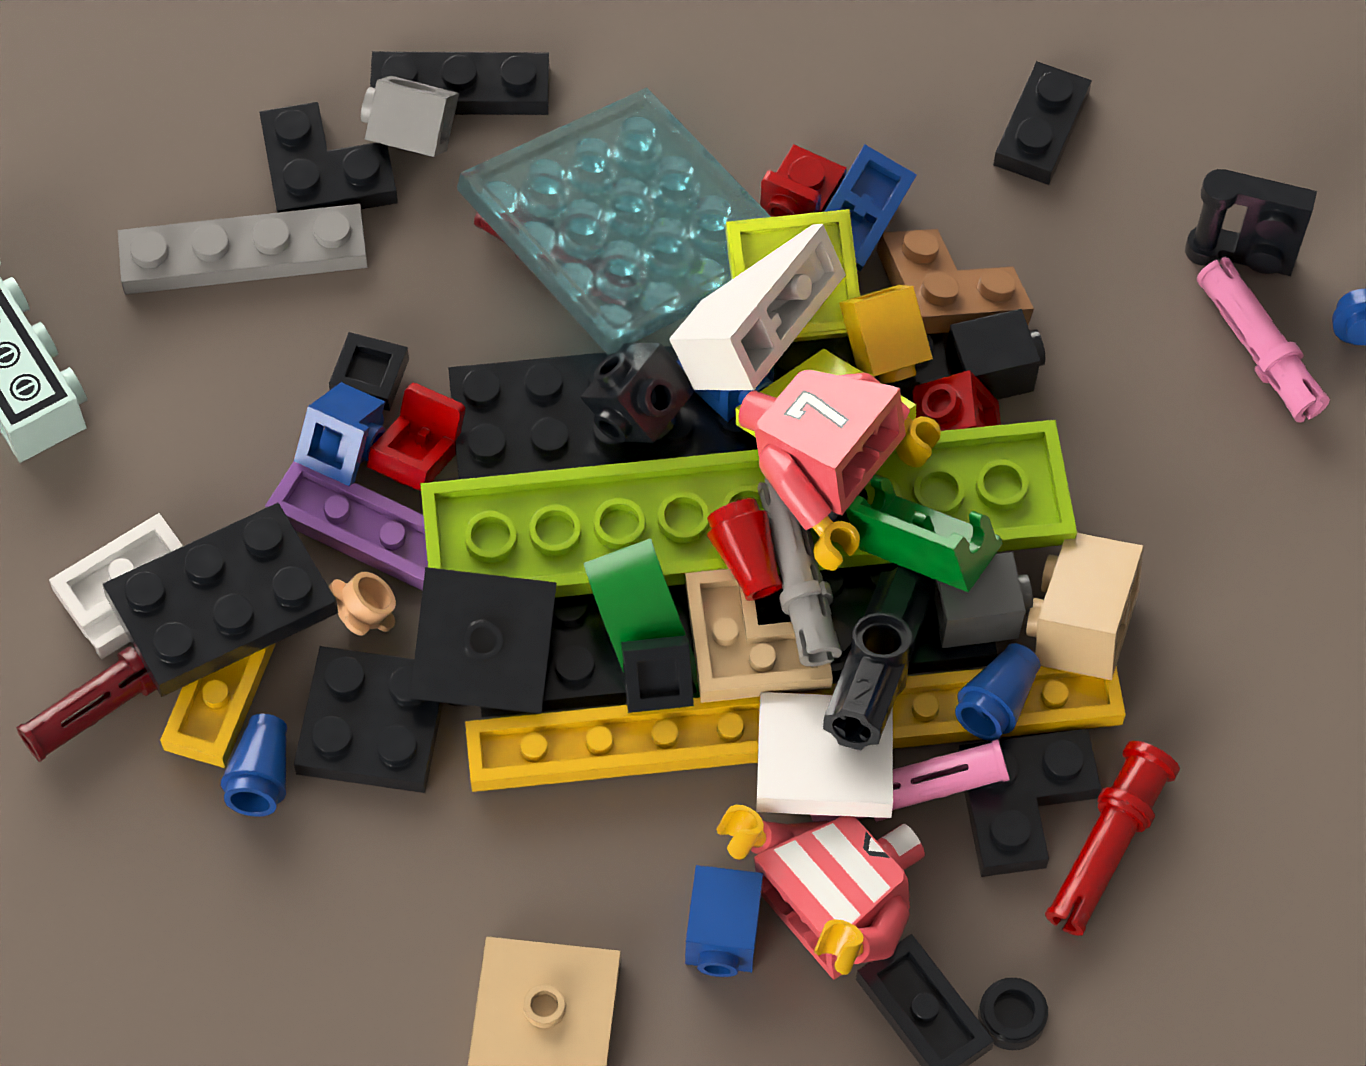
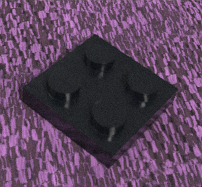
(365, 724)

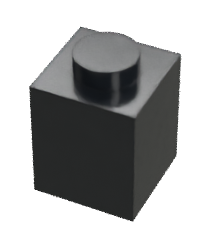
(997, 352)

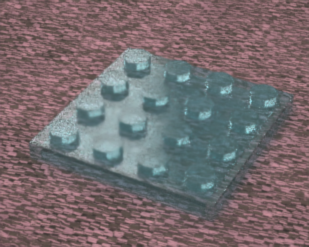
(615, 216)

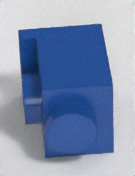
(351, 427)

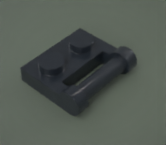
(1270, 228)

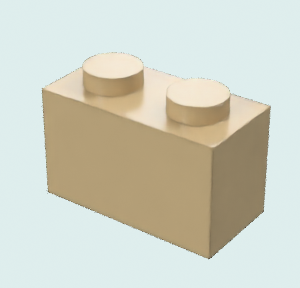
(1086, 605)

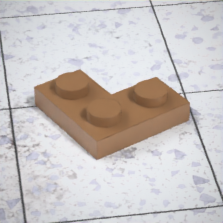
(941, 290)

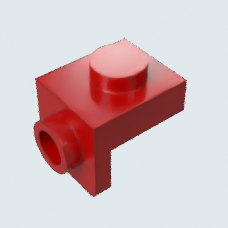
(419, 439)

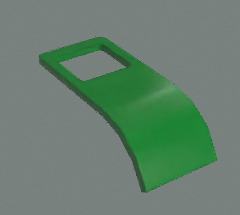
(635, 598)

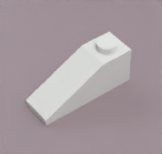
(758, 314)

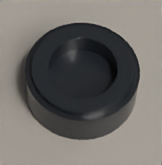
(1013, 1013)

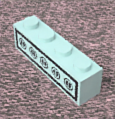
(35, 398)

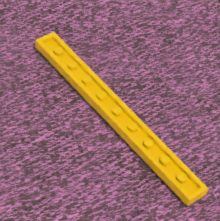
(726, 732)

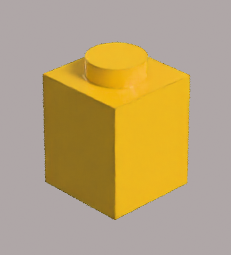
(886, 333)

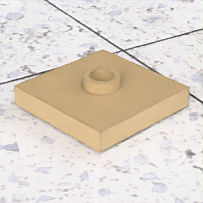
(544, 1004)

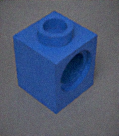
(723, 920)

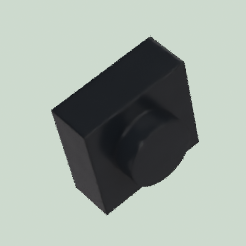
(371, 367)
(657, 673)

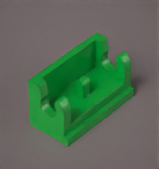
(923, 537)

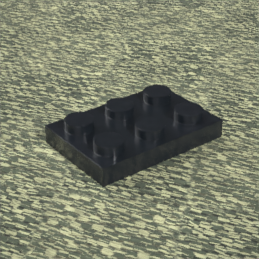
(220, 599)

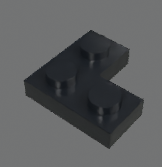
(312, 177)
(1007, 814)

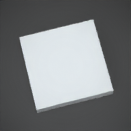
(809, 771)

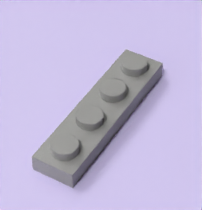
(242, 249)

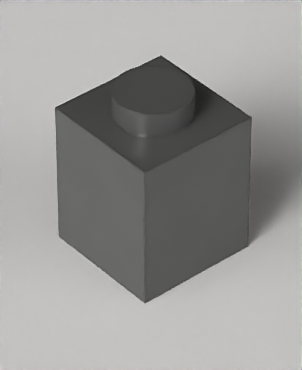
(990, 609)

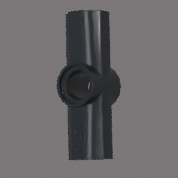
(879, 658)

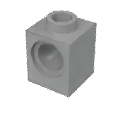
(409, 115)

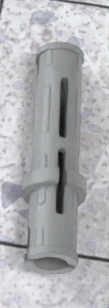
(804, 592)

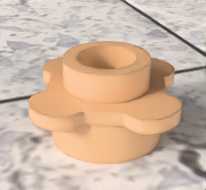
(364, 603)

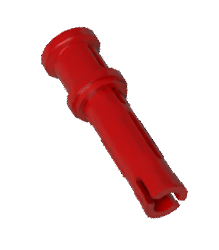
(1124, 811)

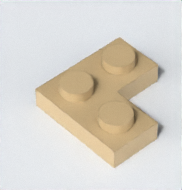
(735, 653)

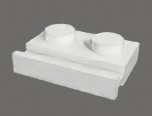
(82, 588)

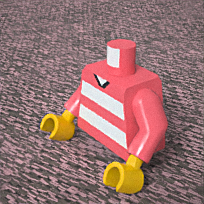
(828, 442)
(830, 882)

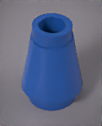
(997, 694)
(258, 768)

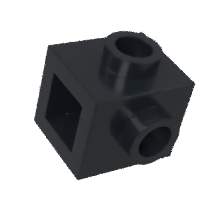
(637, 393)

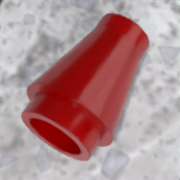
(746, 546)

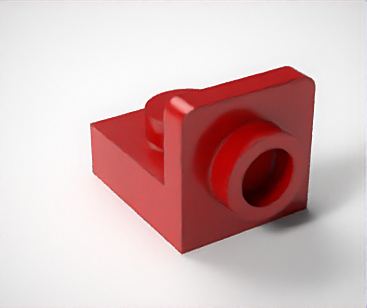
(801, 184)
(957, 402)

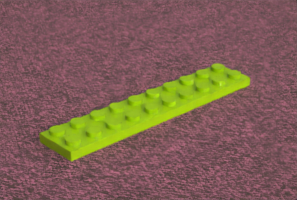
(560, 518)

